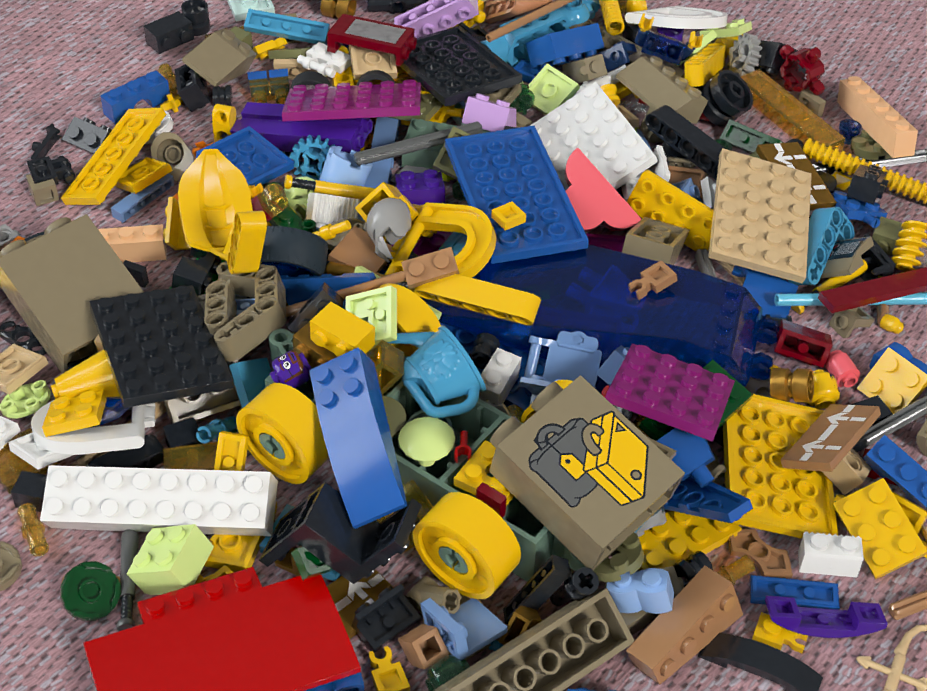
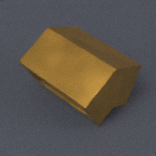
(521, 621)

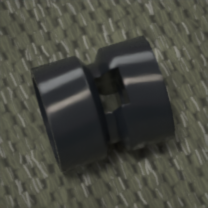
(198, 14)

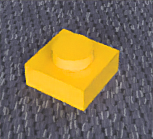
(508, 215)

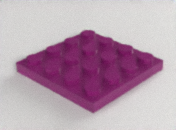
(670, 391)

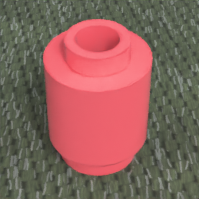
(842, 368)

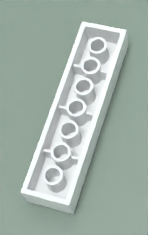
(156, 498)

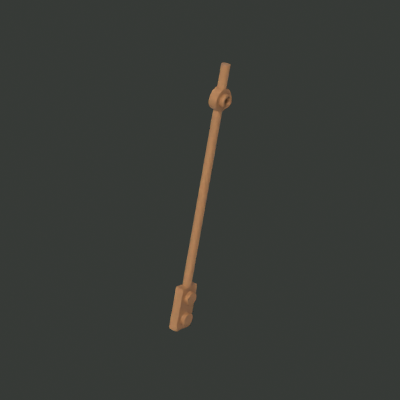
(416, 273)

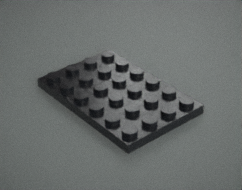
(457, 66)
(159, 346)

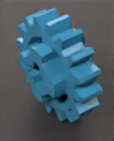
(311, 149)

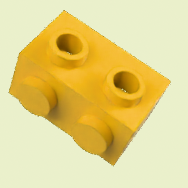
(341, 330)

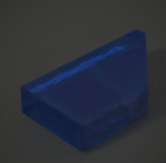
(112, 410)

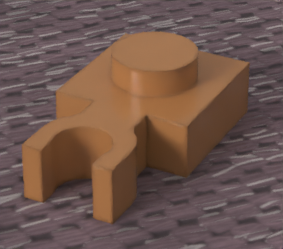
(653, 278)

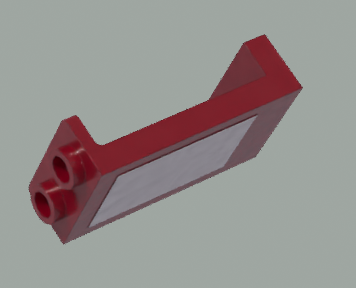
(372, 35)

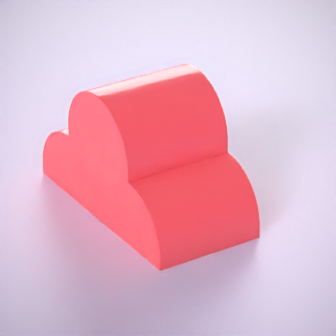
(595, 198)

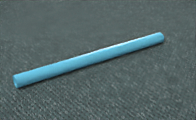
(812, 300)

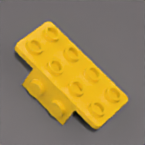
(666, 203)

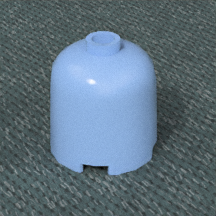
(342, 169)

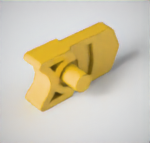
(172, 103)

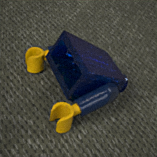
(664, 46)

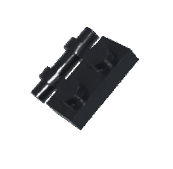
(46, 169)

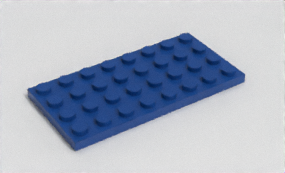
(517, 168)

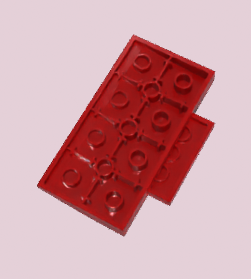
(228, 639)

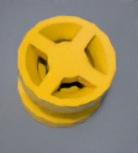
(610, 90)

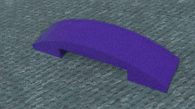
(826, 623)

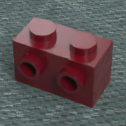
(803, 343)

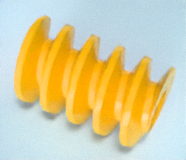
(909, 245)

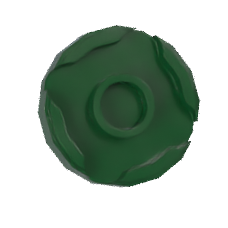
(90, 591)

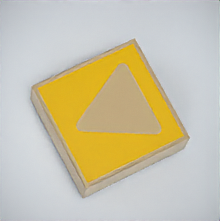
(843, 181)

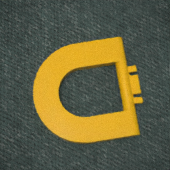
(450, 218)

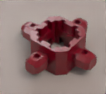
(807, 59)

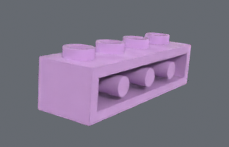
(437, 15)

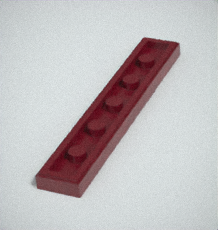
(874, 290)

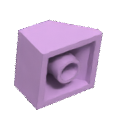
(490, 114)

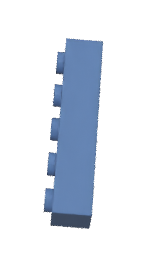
(135, 202)

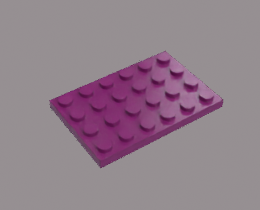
(352, 101)

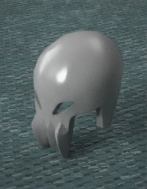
(388, 219)

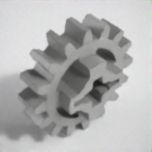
(744, 54)

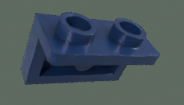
(618, 55)

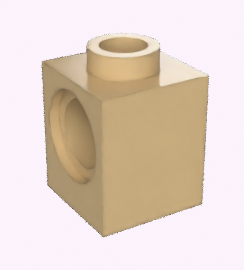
(849, 472)

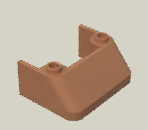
(503, 9)

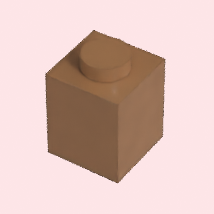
(423, 646)

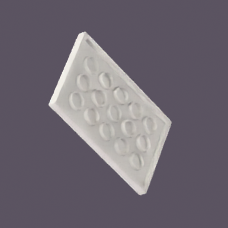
(600, 132)

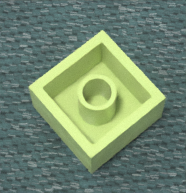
(170, 559)

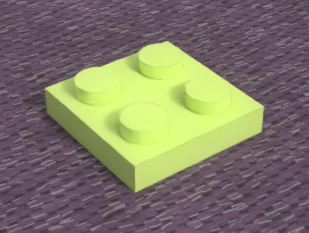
(551, 89)

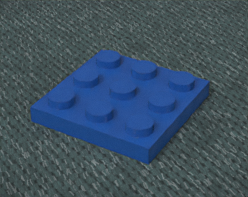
(253, 156)

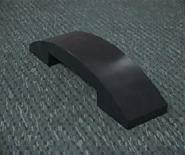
(761, 661)

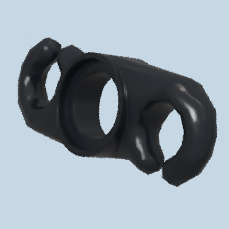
(12, 336)

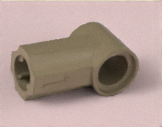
(428, 588)

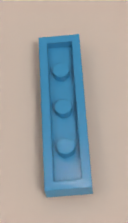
(286, 26)

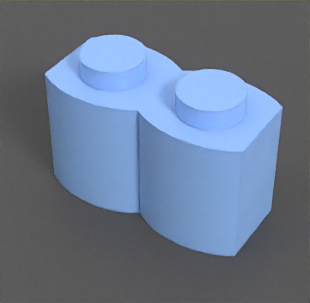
(643, 590)

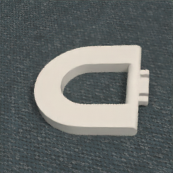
(681, 17)
(96, 438)

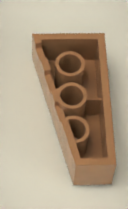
(697, 616)

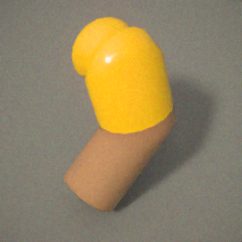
(888, 322)

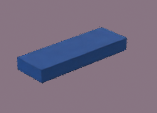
(806, 593)

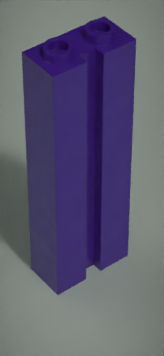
(268, 122)

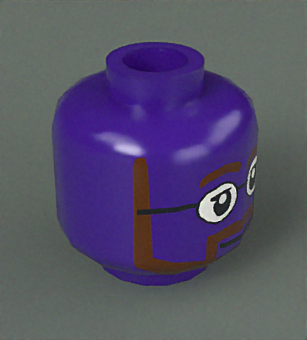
(291, 369)

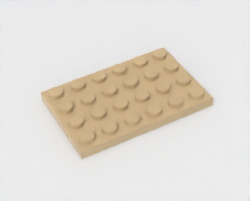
(761, 216)

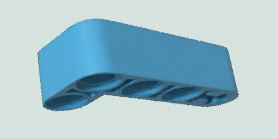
(825, 228)

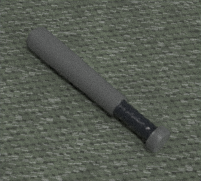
(129, 550)

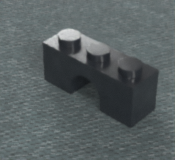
(196, 272)

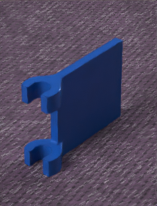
(764, 288)

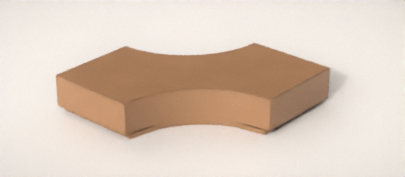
(767, 559)

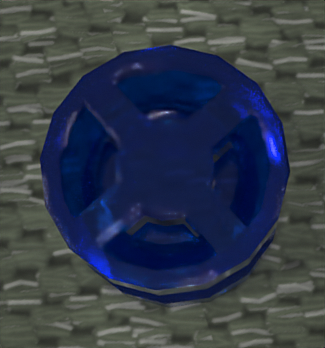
(849, 129)

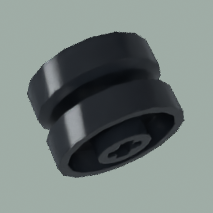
(727, 98)

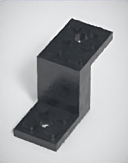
(325, 530)

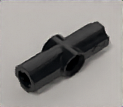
(391, 5)

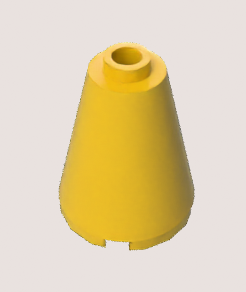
(89, 375)

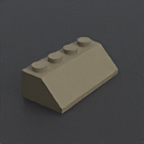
(660, 86)

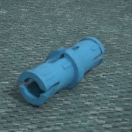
(211, 432)

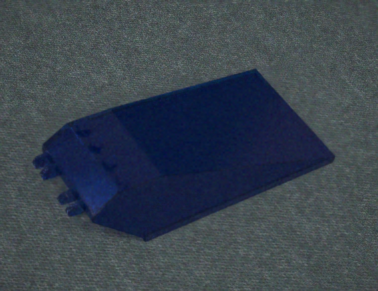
(590, 293)

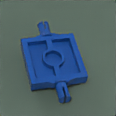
(858, 209)

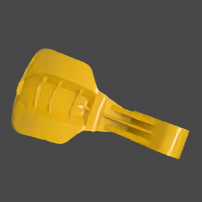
(220, 214)

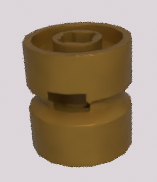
(335, 8)
(793, 385)

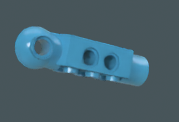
(512, 45)

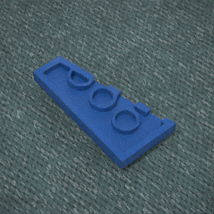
(303, 286)
(708, 502)

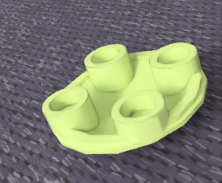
(25, 400)
(426, 440)

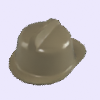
(172, 150)

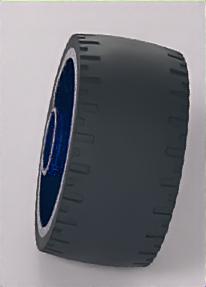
(294, 251)

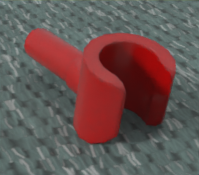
(463, 448)

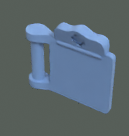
(567, 357)

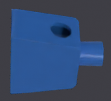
(691, 455)

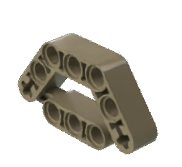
(244, 332)

